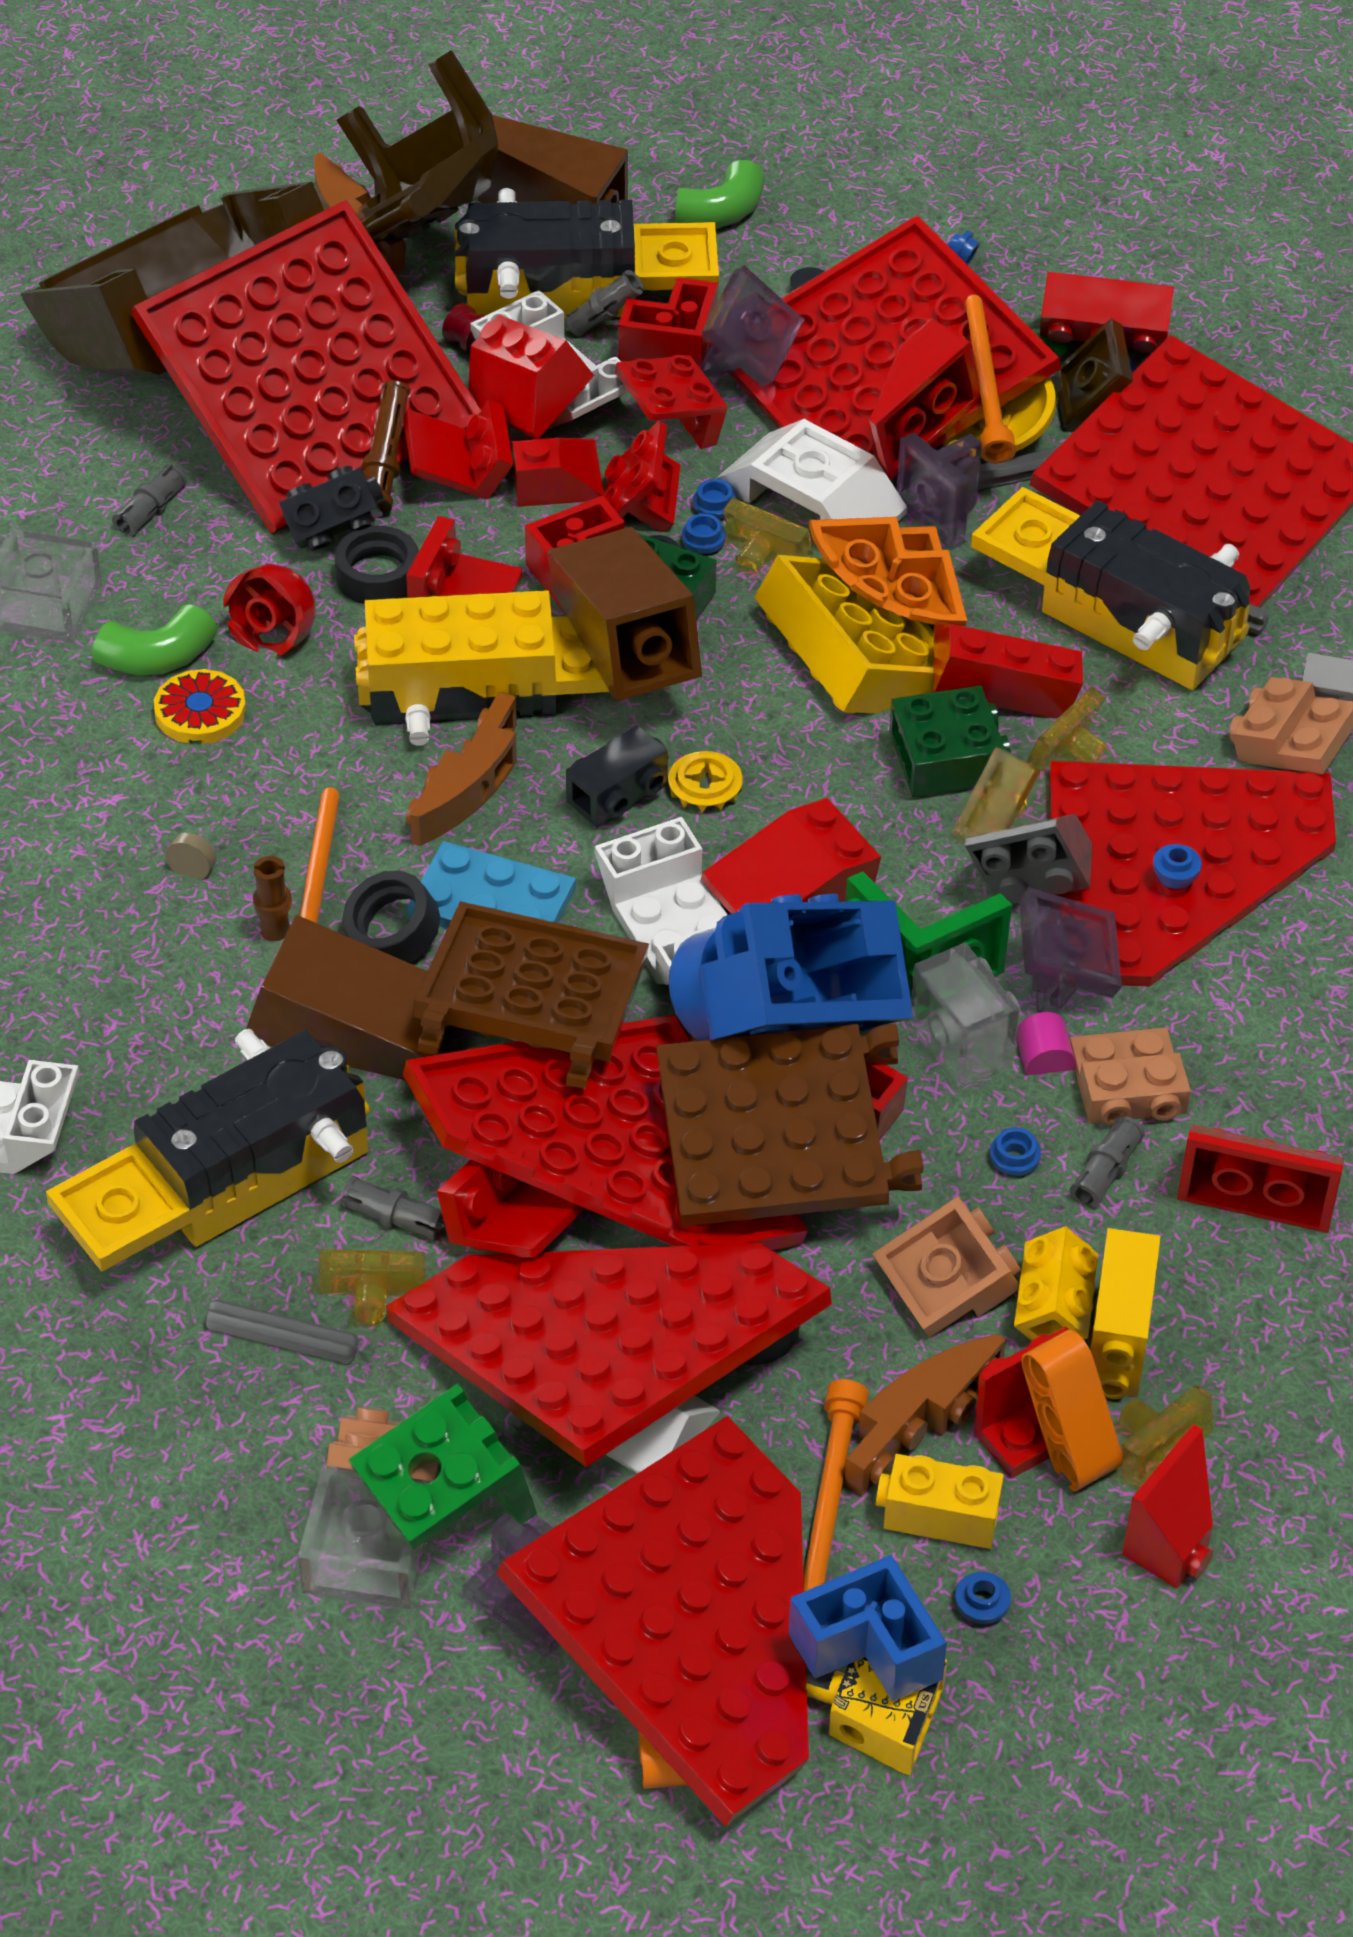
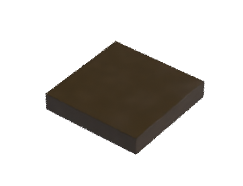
(1093, 374)

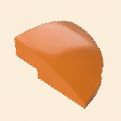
(893, 566)

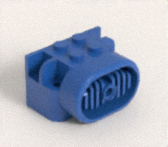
(792, 969)

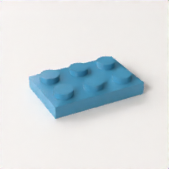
(494, 883)

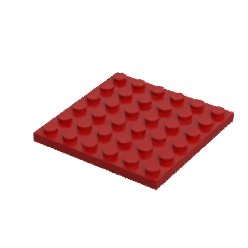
(862, 316)
(293, 353)
(1208, 465)

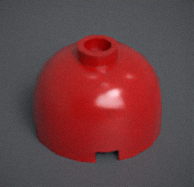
(264, 600)

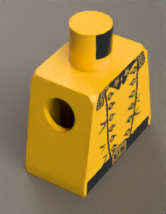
(869, 1720)

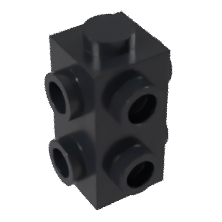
(332, 507)
(617, 776)

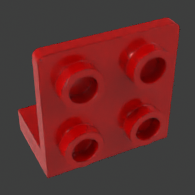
(675, 390)
(457, 457)
(445, 572)
(500, 1213)
(1006, 1413)

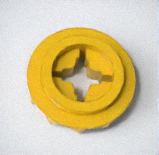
(688, 772)

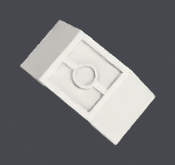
(544, 315)
(816, 473)
(658, 890)
(34, 1113)

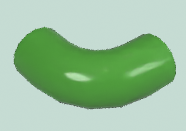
(724, 203)
(158, 649)

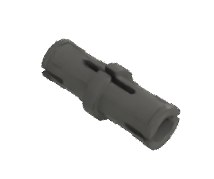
(604, 303)
(149, 499)
(1107, 1161)
(393, 1208)

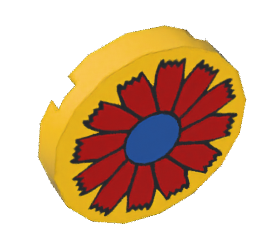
(199, 706)

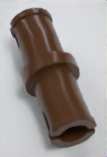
(272, 898)

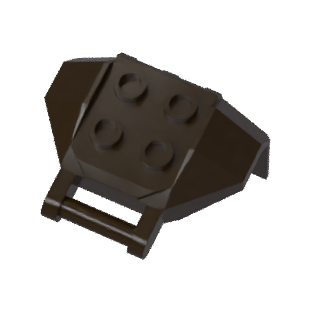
(431, 168)

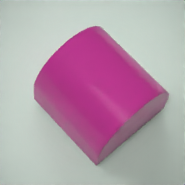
(1045, 1044)

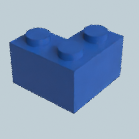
(871, 1617)

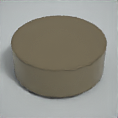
(191, 855)

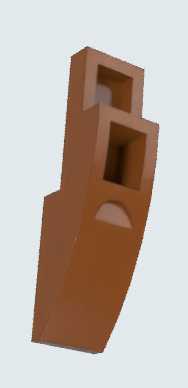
(336, 186)
(467, 778)
(924, 1397)

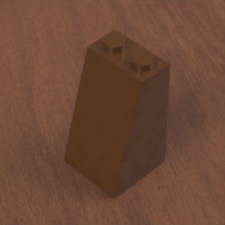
(555, 166)
(627, 612)
(342, 997)

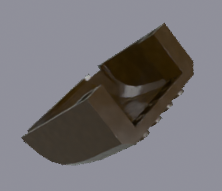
(90, 303)

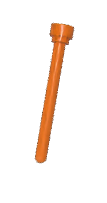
(996, 438)
(320, 854)
(843, 1404)

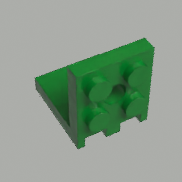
(980, 926)
(470, 1462)

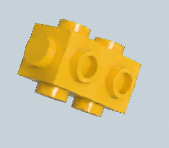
(1056, 1285)
(941, 1500)

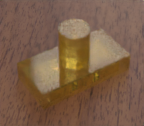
(764, 534)
(1071, 733)
(997, 795)
(370, 1277)
(1159, 1432)

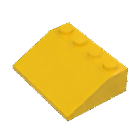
(846, 641)

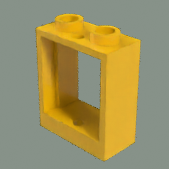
(1124, 1310)

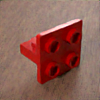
(645, 480)

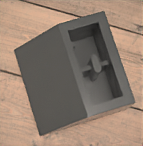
(1037, 855)

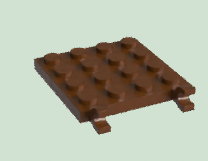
(530, 985)
(779, 1124)

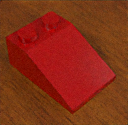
(924, 391)
(798, 853)

